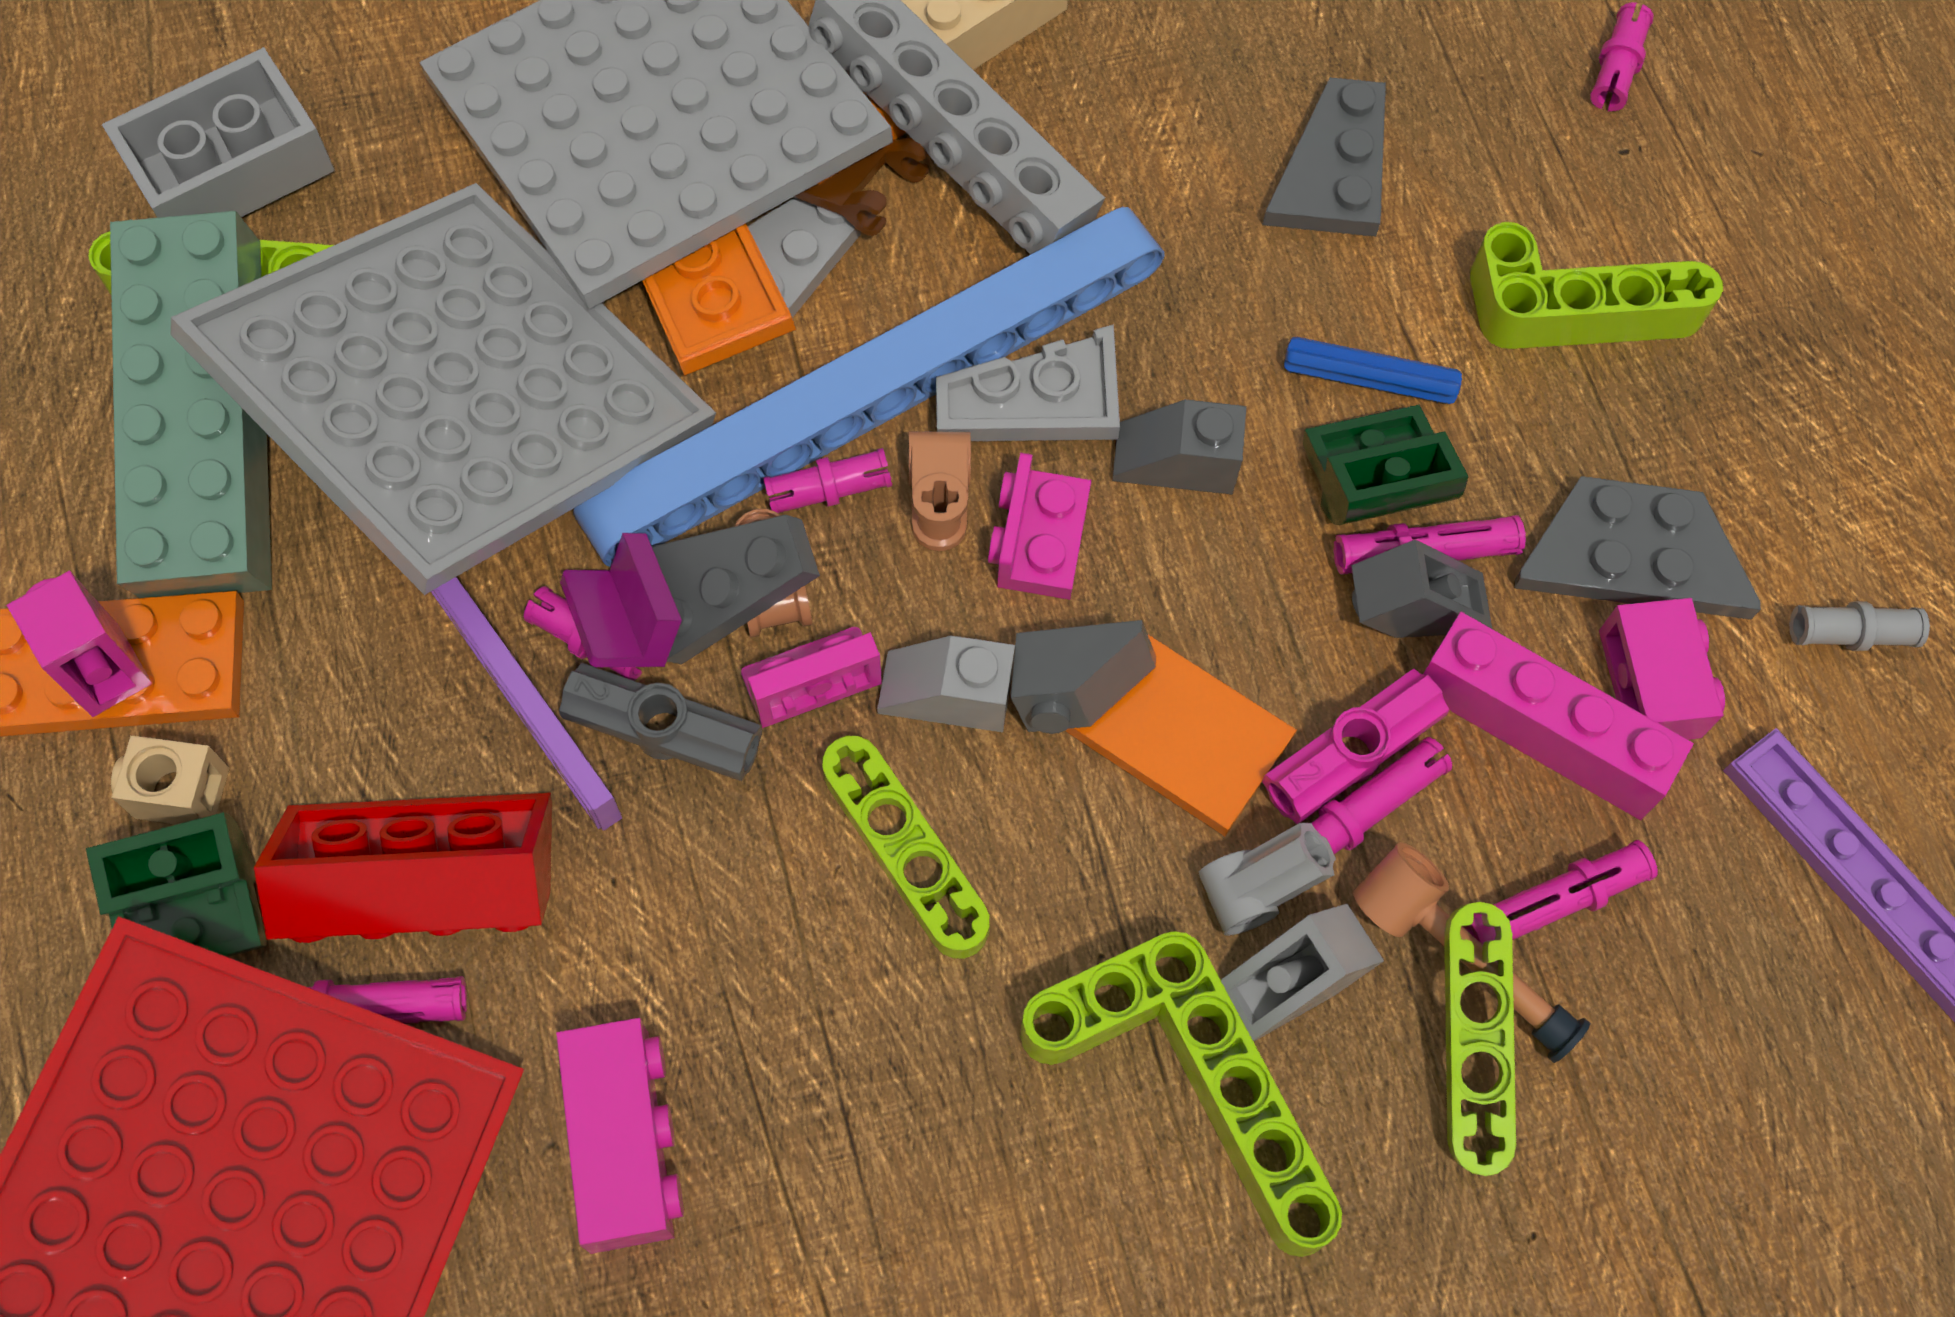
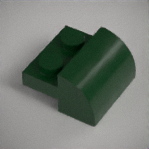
(1383, 465)
(184, 883)

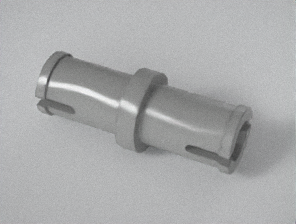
(1859, 626)

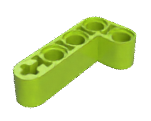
(1608, 301)

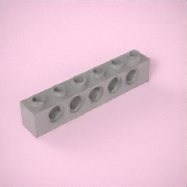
(957, 119)

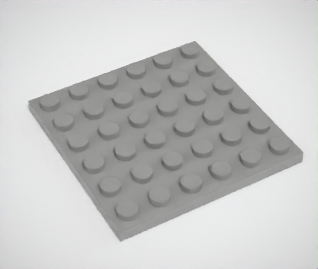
(651, 124)
(442, 382)

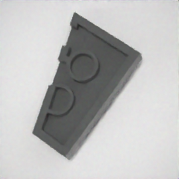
(1336, 165)
(732, 578)

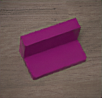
(624, 611)

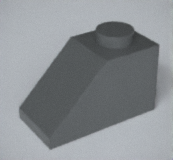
(1183, 447)
(1417, 591)
(1077, 673)

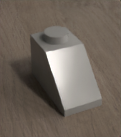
(949, 682)
(1301, 970)

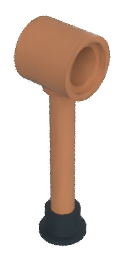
(1406, 893)

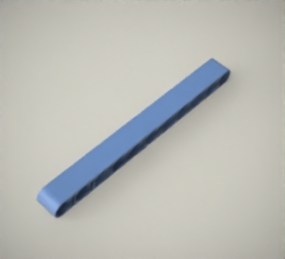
(871, 384)

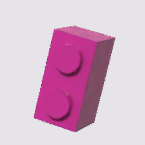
(78, 643)
(1663, 665)

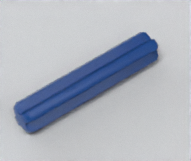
(1373, 370)

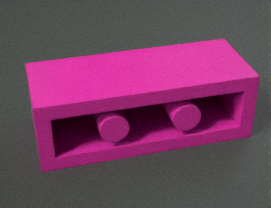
(618, 1135)

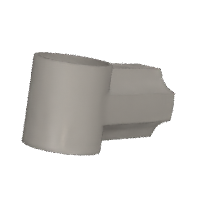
(1252, 883)

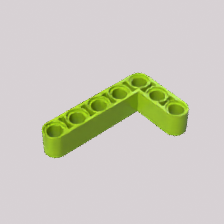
(1205, 1068)

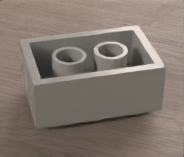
(221, 142)

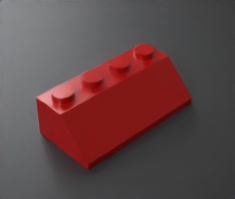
(407, 867)

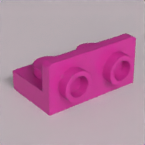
(1041, 532)
(812, 675)

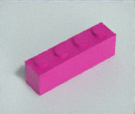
(1556, 717)

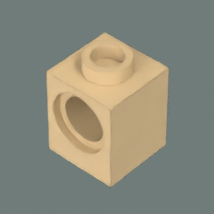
(189, 797)

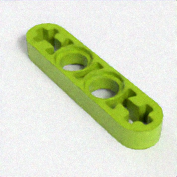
(897, 850)
(1469, 1037)

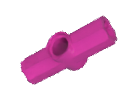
(1326, 765)

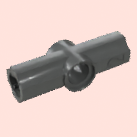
(625, 707)

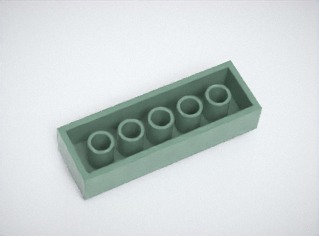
(183, 447)

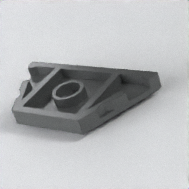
(1639, 548)

